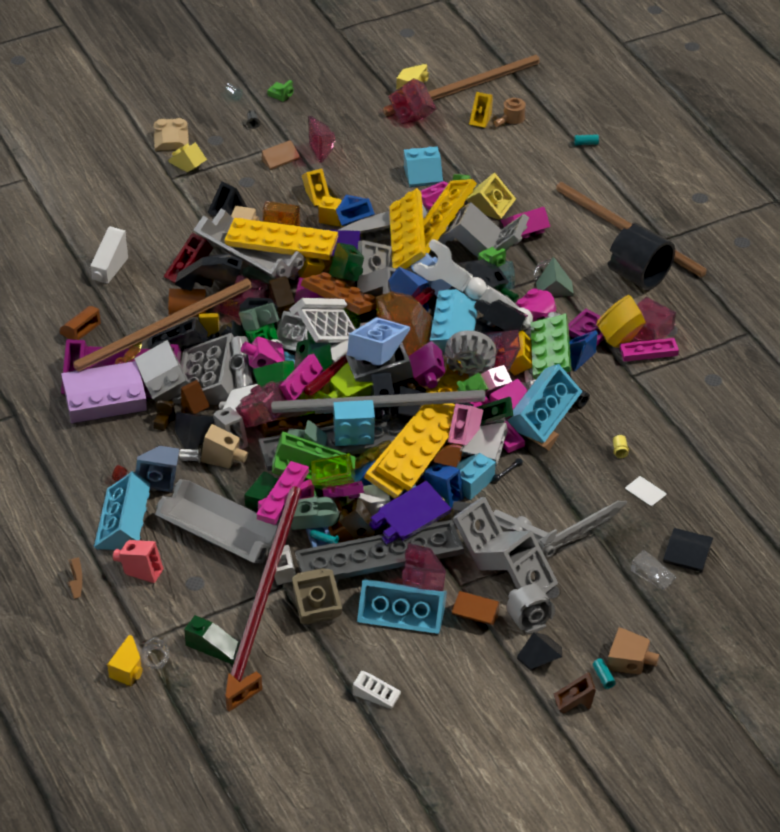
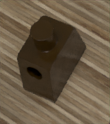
(356, 519)

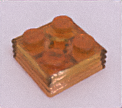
(281, 213)

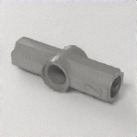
(240, 363)
(521, 523)

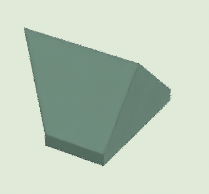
(555, 280)

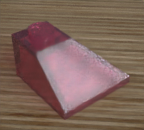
(320, 138)

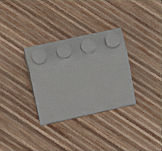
(211, 367)

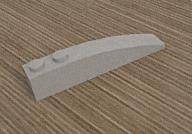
(374, 227)

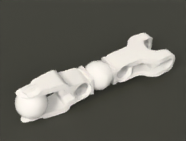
(462, 279)

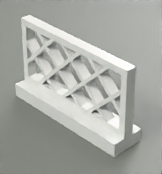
(315, 307)

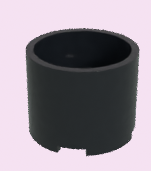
(641, 256)

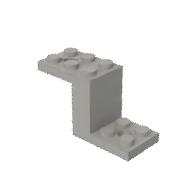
(480, 233)
(375, 278)
(503, 550)

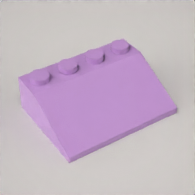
(104, 391)

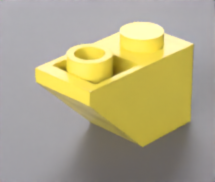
(418, 72)
(187, 157)

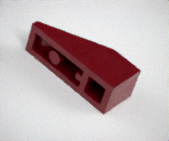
(192, 251)

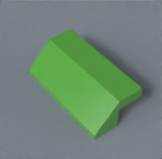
(302, 452)

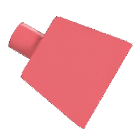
(140, 560)

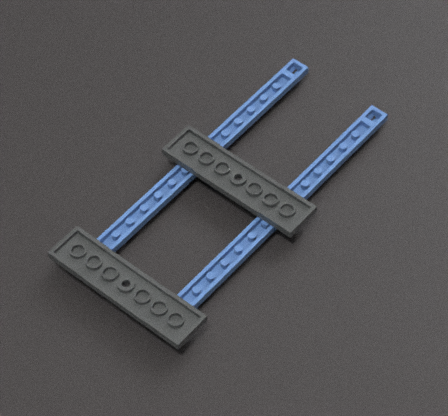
(360, 555)

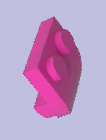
(538, 303)

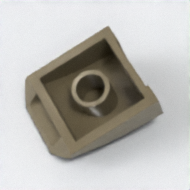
(316, 596)

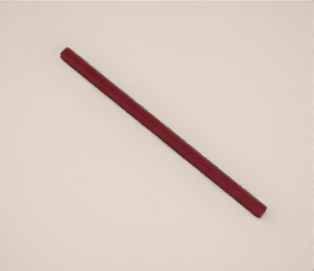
(327, 374)
(265, 583)

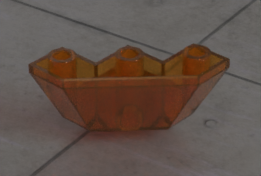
(406, 311)

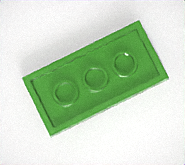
(550, 344)

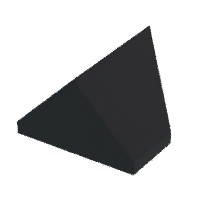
(226, 198)
(192, 428)
(539, 650)

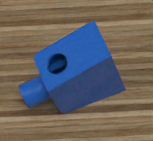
(445, 481)

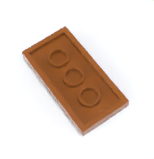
(331, 288)

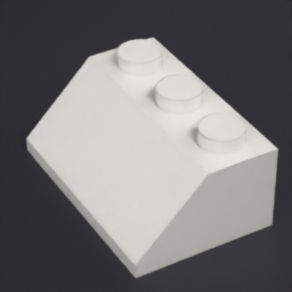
(291, 330)

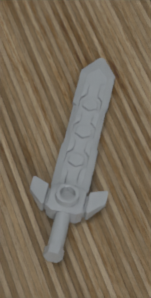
(553, 540)

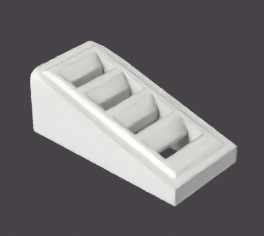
(371, 681)

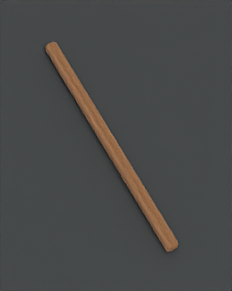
(476, 80)
(621, 223)
(161, 325)

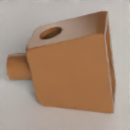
(630, 653)

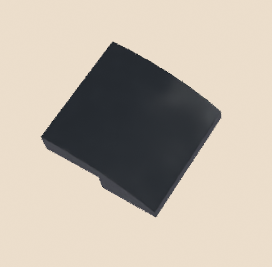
(688, 549)

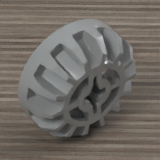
(473, 350)

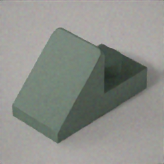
(258, 316)
(311, 433)

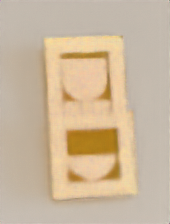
(372, 453)

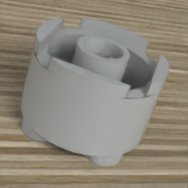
(530, 608)

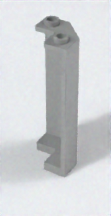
(269, 263)
(218, 520)

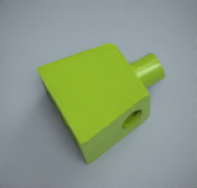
(344, 385)

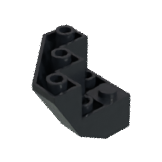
(219, 267)
(487, 272)

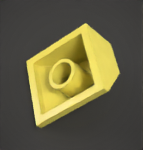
(492, 197)

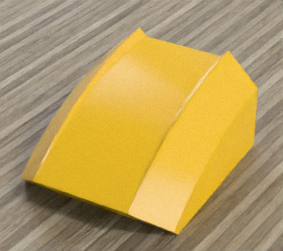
(621, 322)

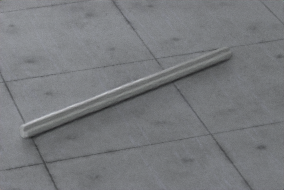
(381, 401)

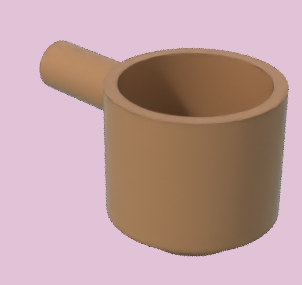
(513, 112)

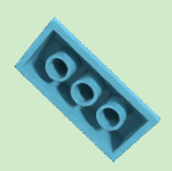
(452, 314)
(545, 404)
(122, 512)
(401, 606)

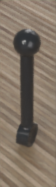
(518, 462)

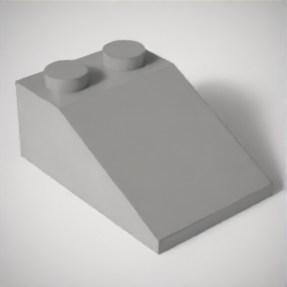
(162, 372)

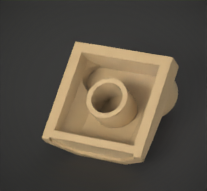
(170, 134)

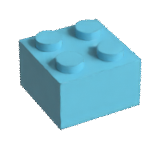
(354, 423)

